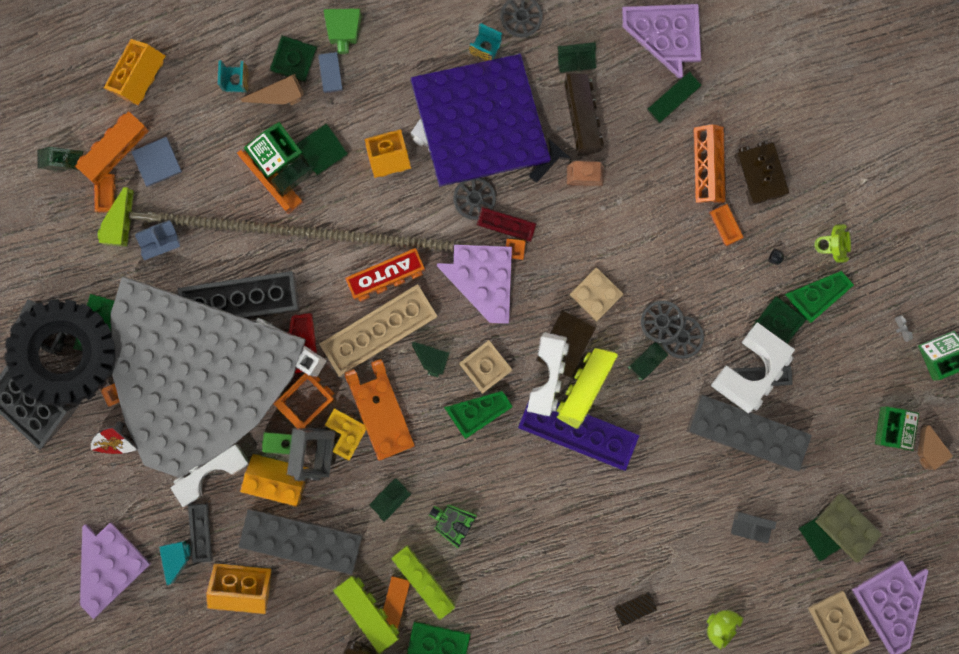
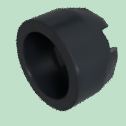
(776, 257)

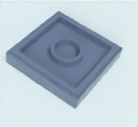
(156, 161)

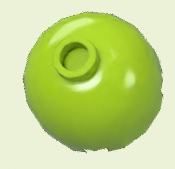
(723, 627)

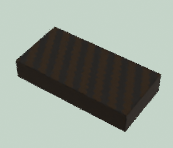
(635, 608)

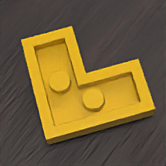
(350, 431)

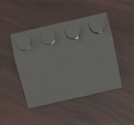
(28, 416)

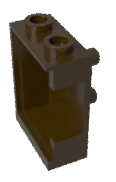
(762, 173)

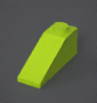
(116, 224)

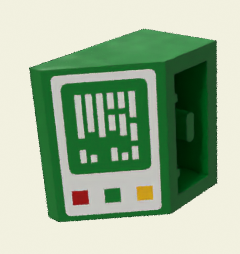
(273, 150)
(941, 355)
(896, 428)

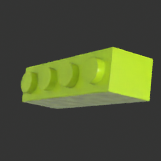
(423, 582)
(366, 613)

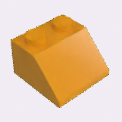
(387, 153)

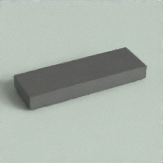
(758, 373)
(200, 533)

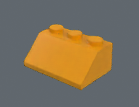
(135, 71)
(270, 480)
(239, 588)

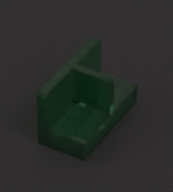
(576, 57)
(292, 176)
(390, 499)

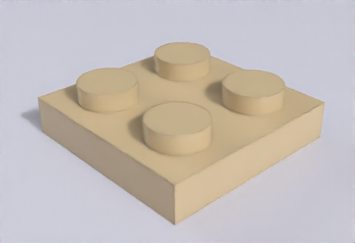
(596, 294)
(485, 366)

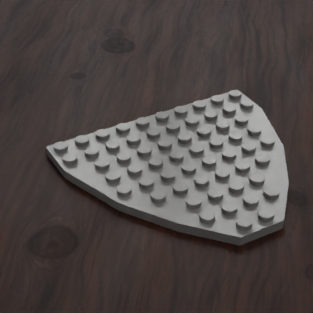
(193, 375)

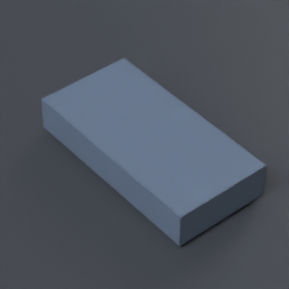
(330, 72)

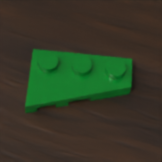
(819, 295)
(478, 412)

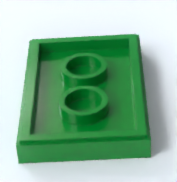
(437, 640)

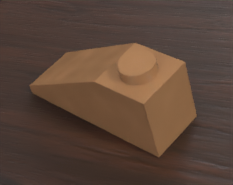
(280, 92)

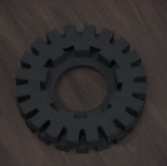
(69, 387)

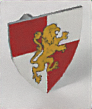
(112, 441)

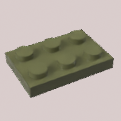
(848, 527)

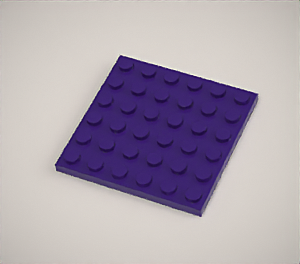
(480, 120)

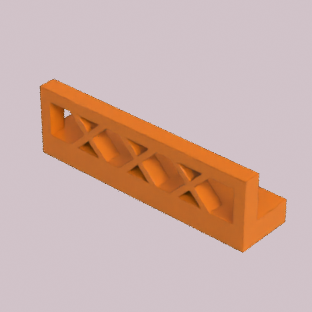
(716, 166)
(288, 202)

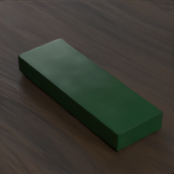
(674, 97)

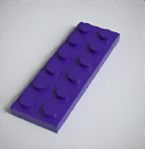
(592, 438)

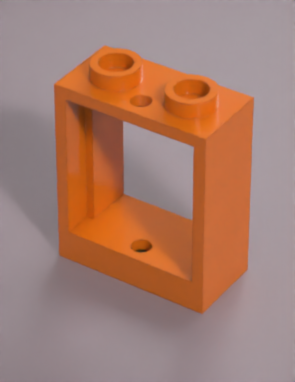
(290, 414)

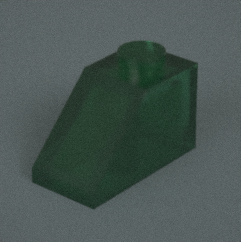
(57, 158)
(431, 359)
(648, 361)

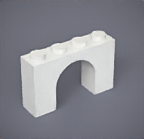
(774, 354)

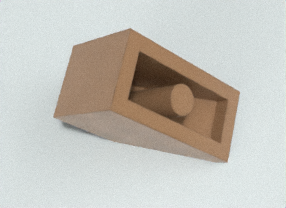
(931, 449)

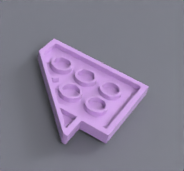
(666, 32)
(483, 278)
(107, 567)
(893, 604)

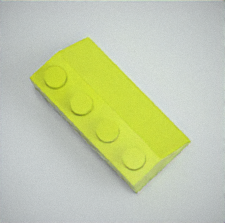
(586, 387)

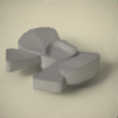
(901, 321)

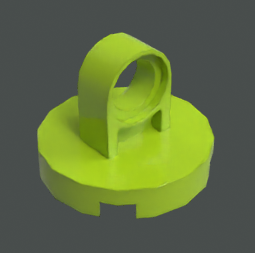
(838, 242)

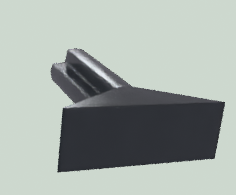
(555, 154)

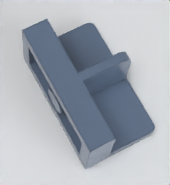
(157, 239)

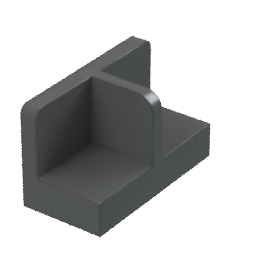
(752, 527)

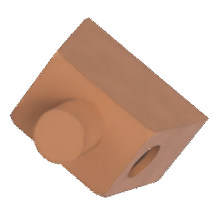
(585, 173)

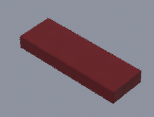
(506, 224)

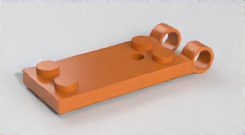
(381, 419)

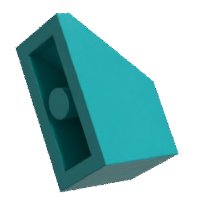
(174, 559)

